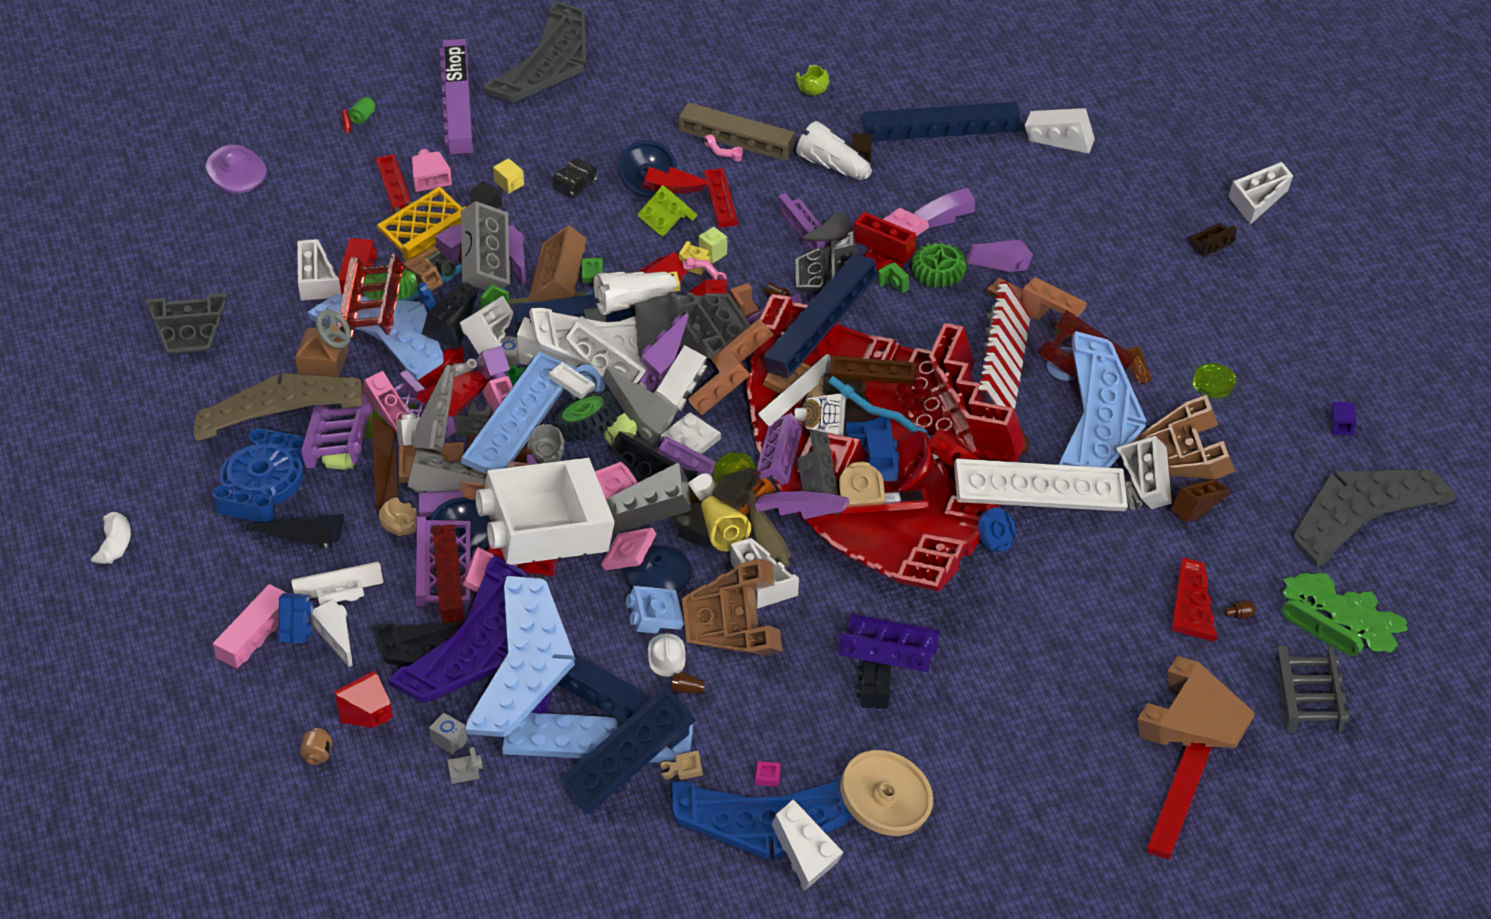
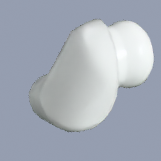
(461, 368)

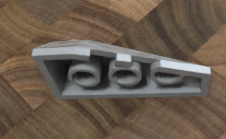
(649, 410)
(433, 422)
(434, 474)

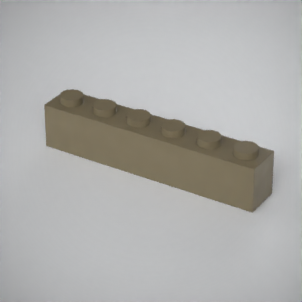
(737, 131)

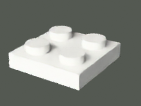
(693, 433)

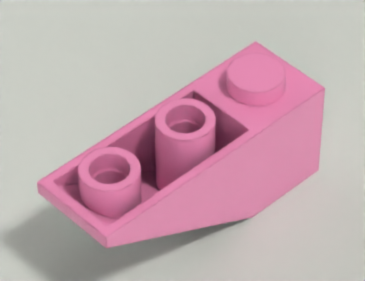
(384, 398)

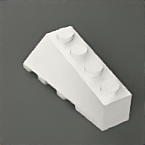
(604, 350)

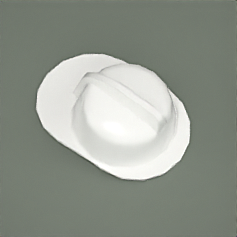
(666, 654)

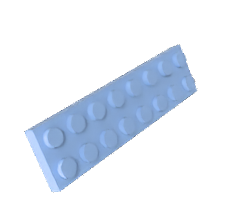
(515, 417)
(572, 737)

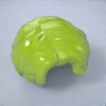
(814, 81)

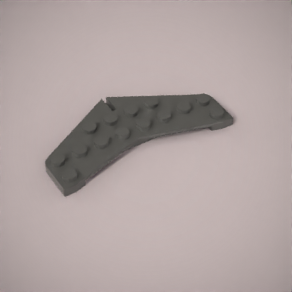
(554, 60)
(1359, 496)

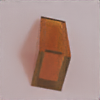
(1139, 366)

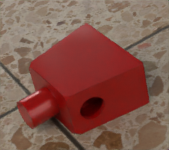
(946, 445)

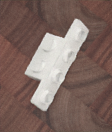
(339, 584)

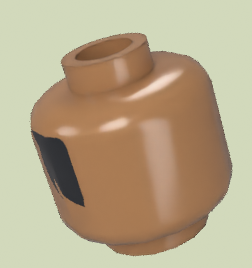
(316, 745)

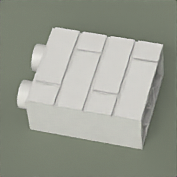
(545, 511)

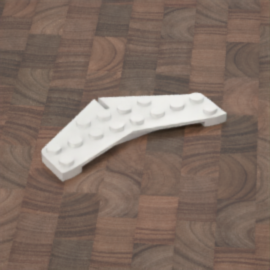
(552, 328)

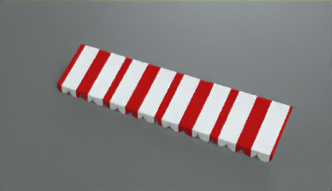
(1006, 348)

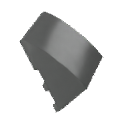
(819, 265)
(651, 319)
(711, 322)
(187, 324)

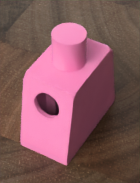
(430, 171)

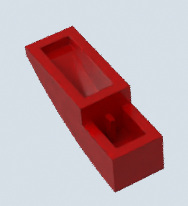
(674, 180)

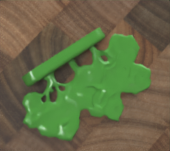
(1348, 609)

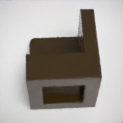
(862, 144)

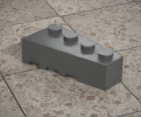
(651, 499)

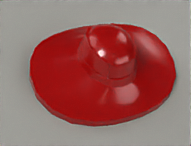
(914, 460)

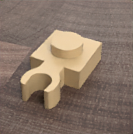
(686, 766)

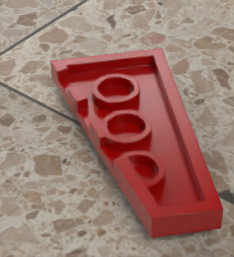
(464, 390)
(1192, 603)

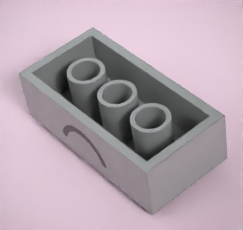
(485, 246)

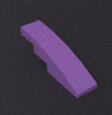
(809, 503)

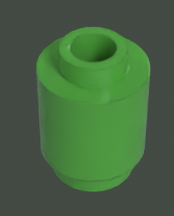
(362, 110)

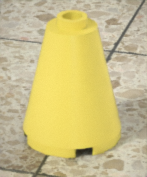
(724, 524)

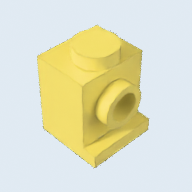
(690, 251)

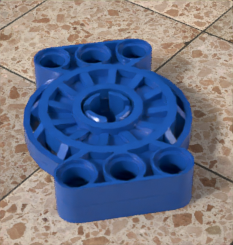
(260, 476)

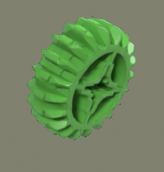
(939, 265)
(407, 287)

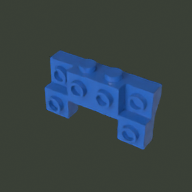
(878, 445)

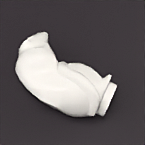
(117, 538)

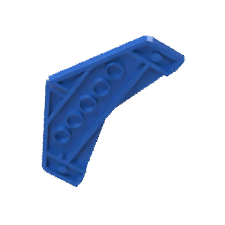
(748, 820)

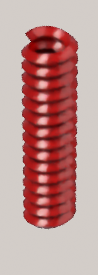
(346, 121)

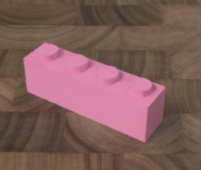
(249, 628)

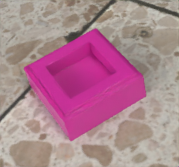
(768, 773)

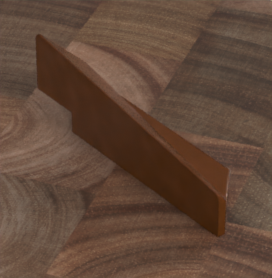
(384, 463)

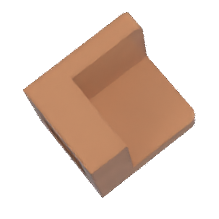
(743, 298)

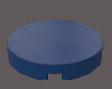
(426, 296)
(996, 530)

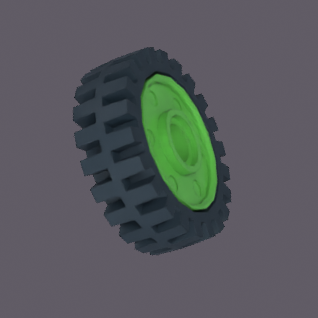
(586, 416)

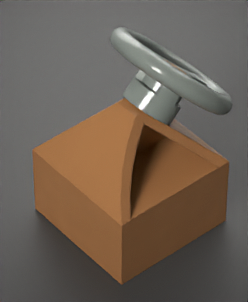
(324, 347)

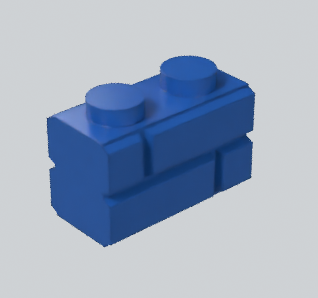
(294, 618)

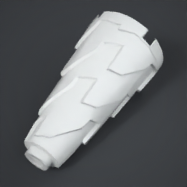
(831, 152)
(623, 289)

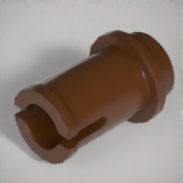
(776, 290)

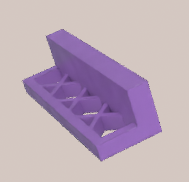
(799, 219)
(412, 386)
(784, 446)

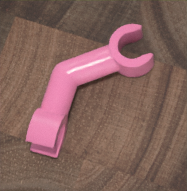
(735, 153)
(691, 263)

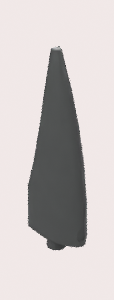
(834, 228)

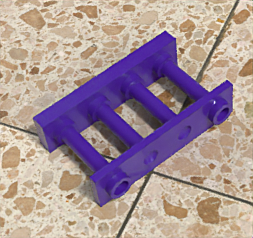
(889, 643)

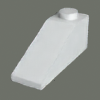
(331, 624)

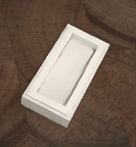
(571, 380)

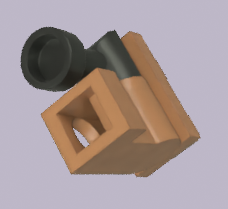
(427, 267)

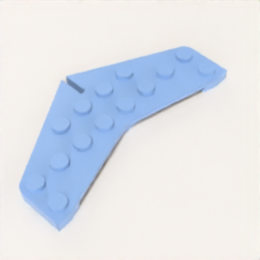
(414, 351)
(1109, 405)
(534, 663)

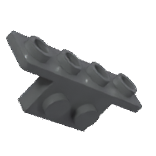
(817, 466)

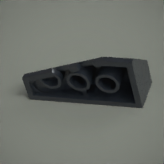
(312, 530)

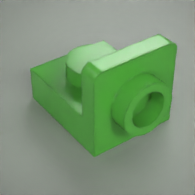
(590, 268)
(894, 275)

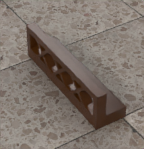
(872, 370)

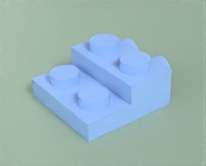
(654, 609)

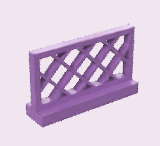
(423, 559)

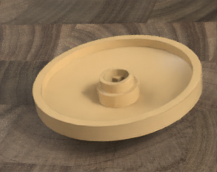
(886, 793)

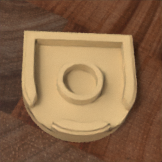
(862, 485)

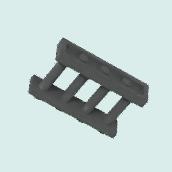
(1292, 698)

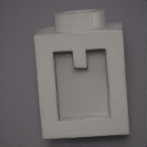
(465, 768)

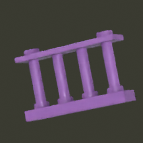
(320, 425)

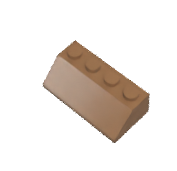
(558, 266)

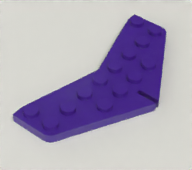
(473, 650)

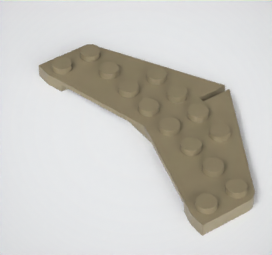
(275, 397)

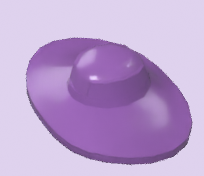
(235, 169)

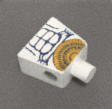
(824, 414)

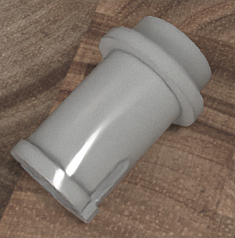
(1132, 495)

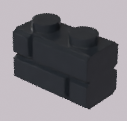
(875, 685)

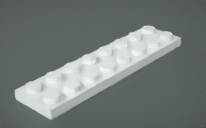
(1040, 485)

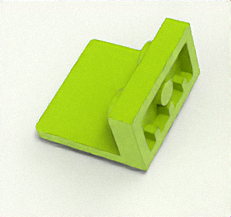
(664, 211)

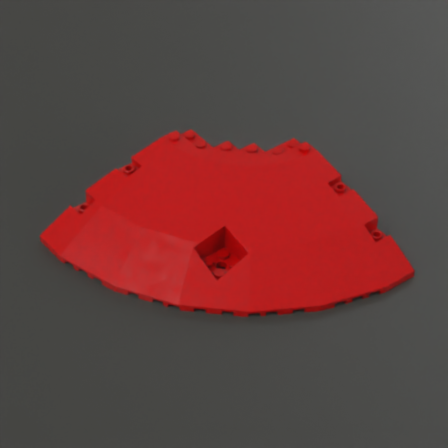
(908, 543)

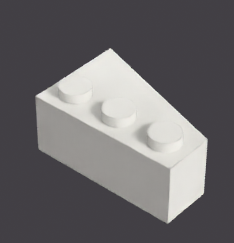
(1061, 129)
(1260, 190)
(315, 273)
(488, 325)
(528, 348)
(683, 376)
(1148, 470)
(785, 584)
(805, 843)

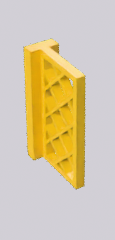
(427, 239)

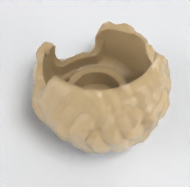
(398, 517)

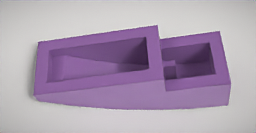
(946, 208)

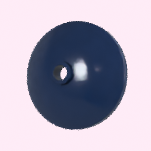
(639, 158)
(464, 510)
(661, 568)

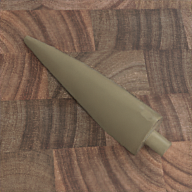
(766, 533)

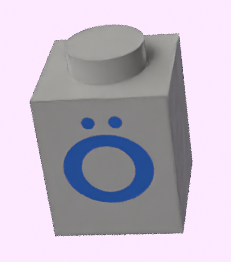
(510, 348)
(448, 733)

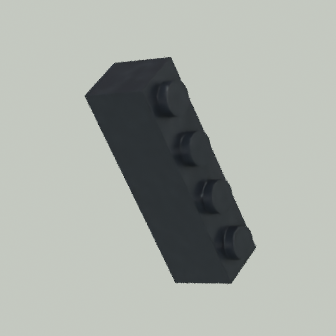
(445, 317)
(644, 457)

